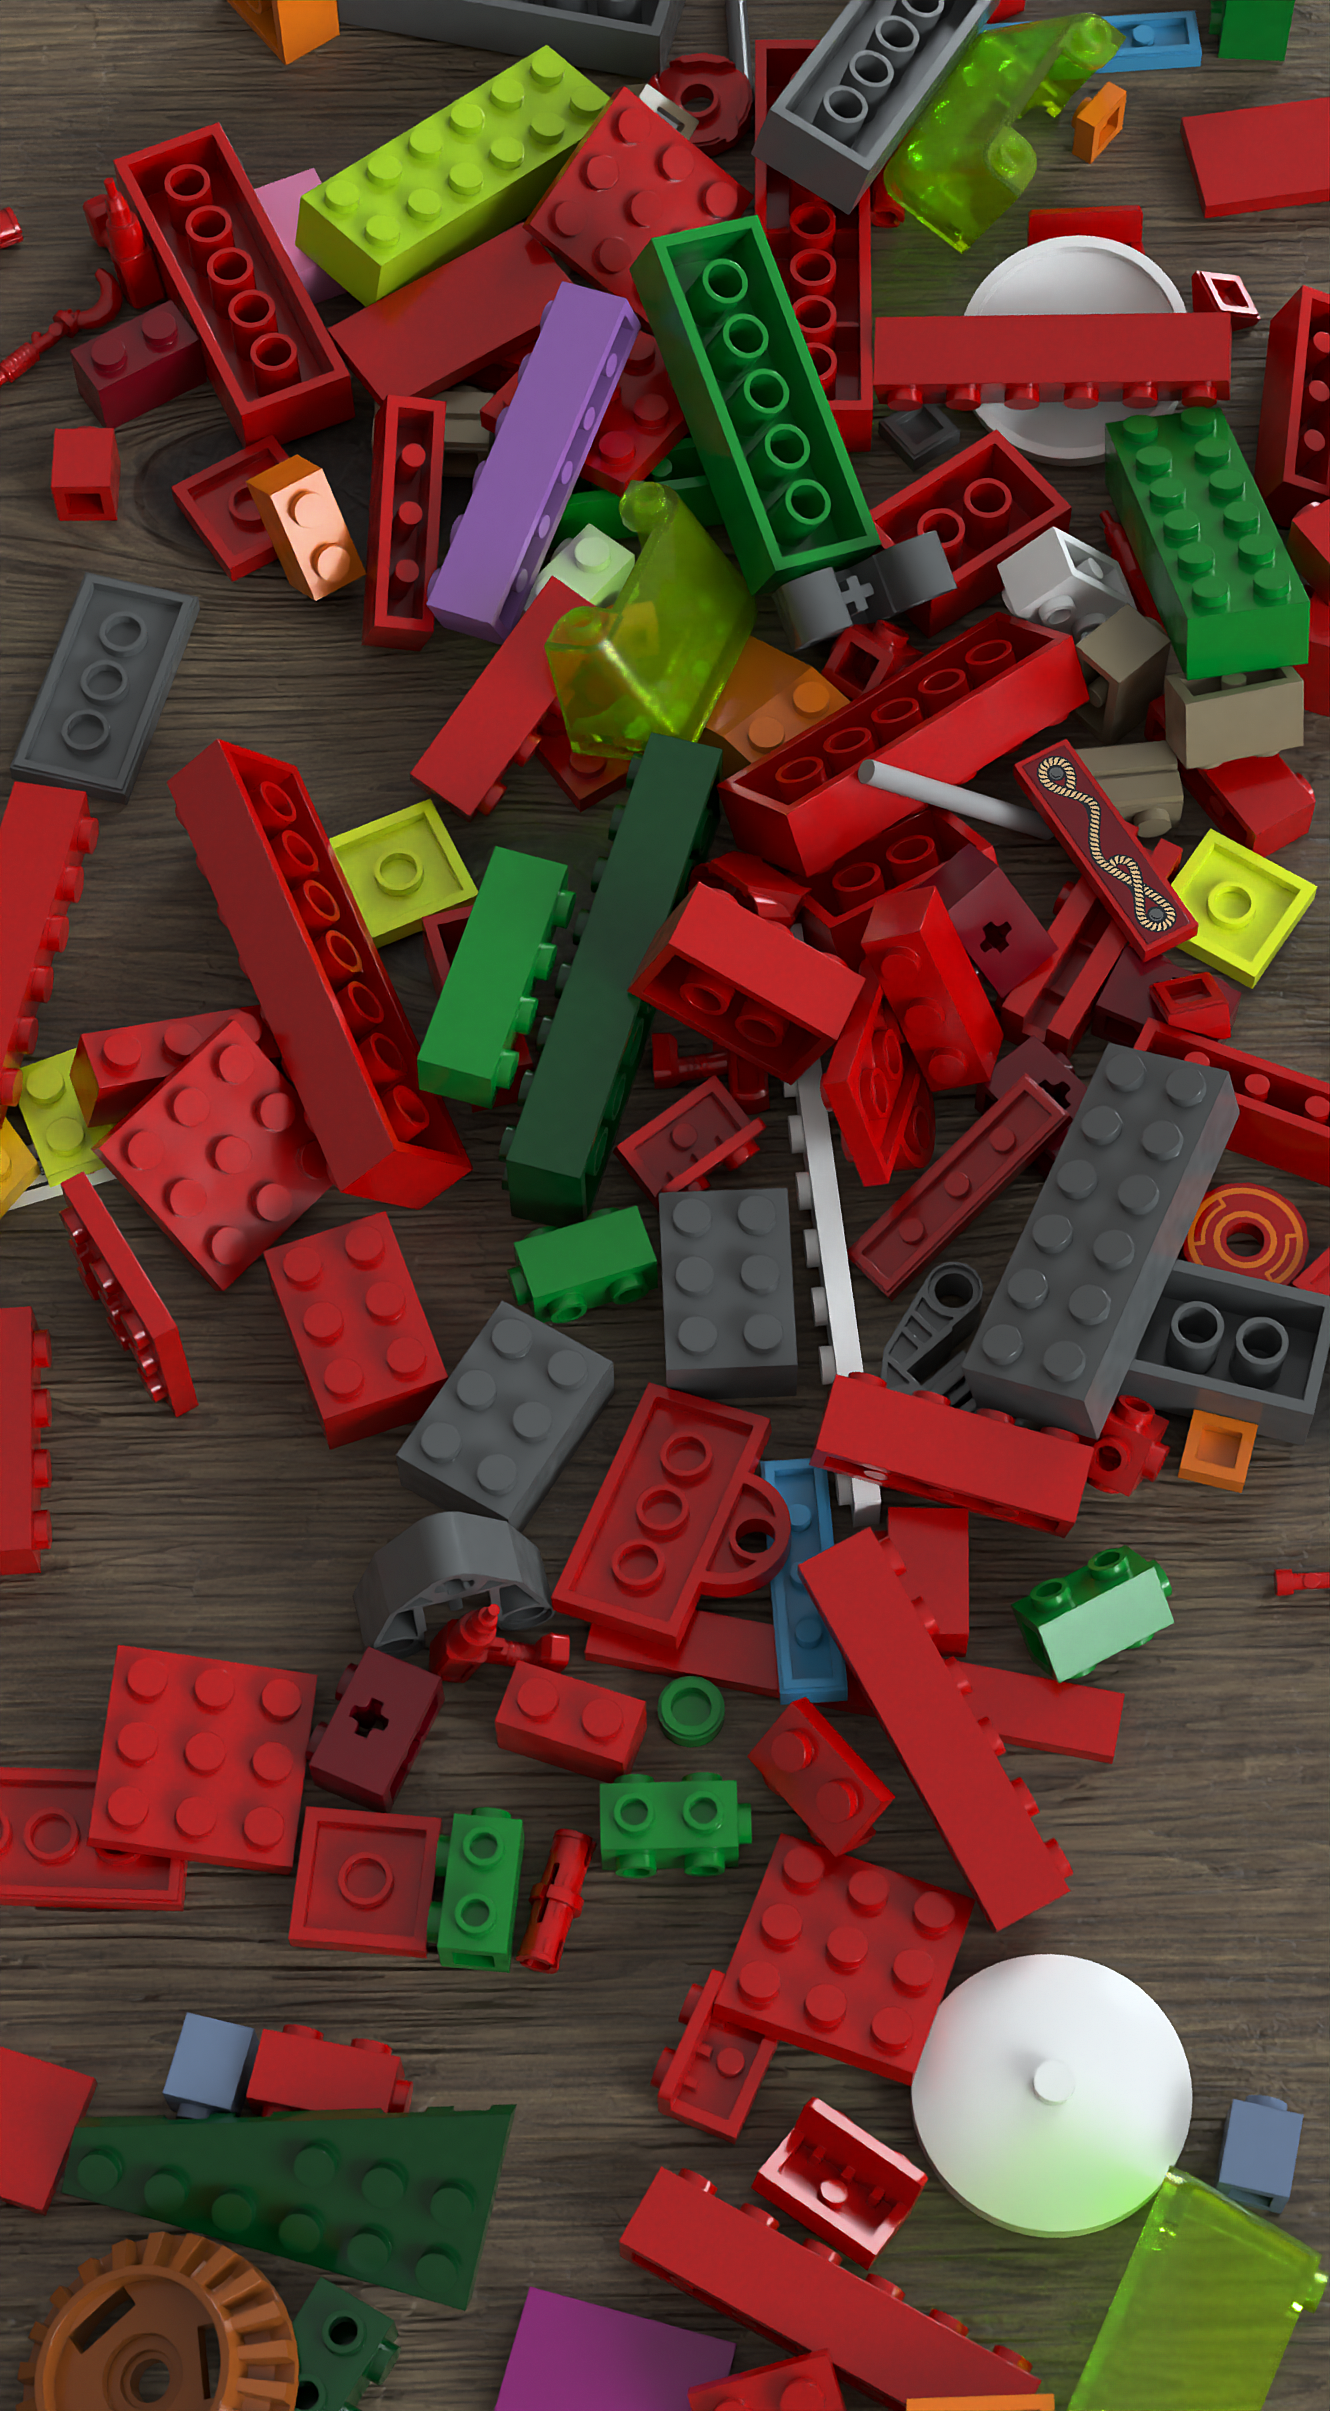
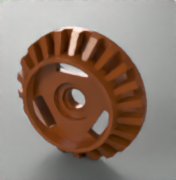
(178, 2293)

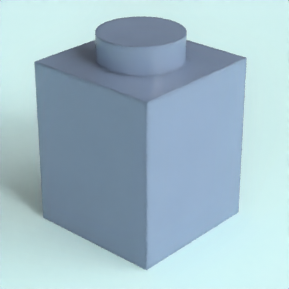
(210, 2068)
(1258, 2152)

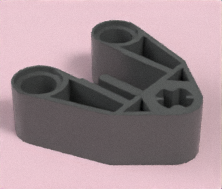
(882, 586)
(931, 1333)
(442, 1562)

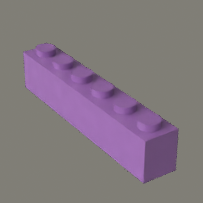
(533, 462)

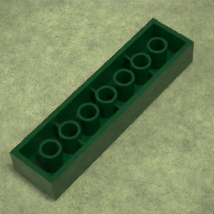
(599, 1027)

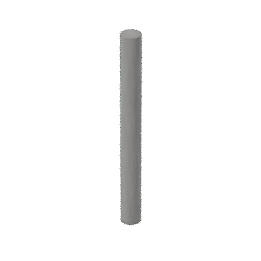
(953, 798)

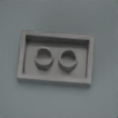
(728, 1293)
(1234, 1350)
(506, 1420)

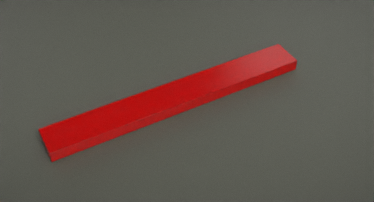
(743, 1658)

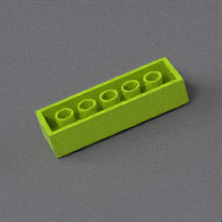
(449, 178)

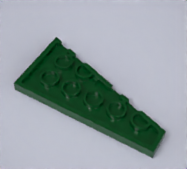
(332, 2189)

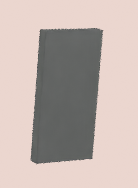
(105, 688)

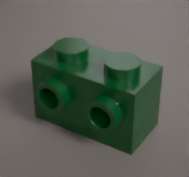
(340, 2349)

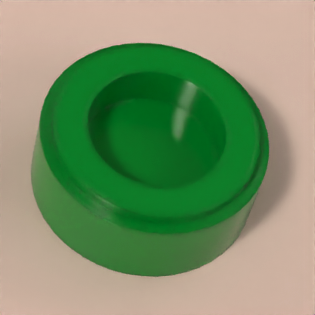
(691, 1711)

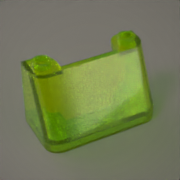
(962, 155)
(664, 643)
(1200, 2308)

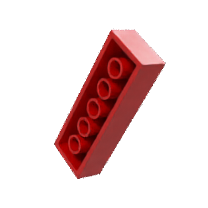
(236, 288)
(931, 719)

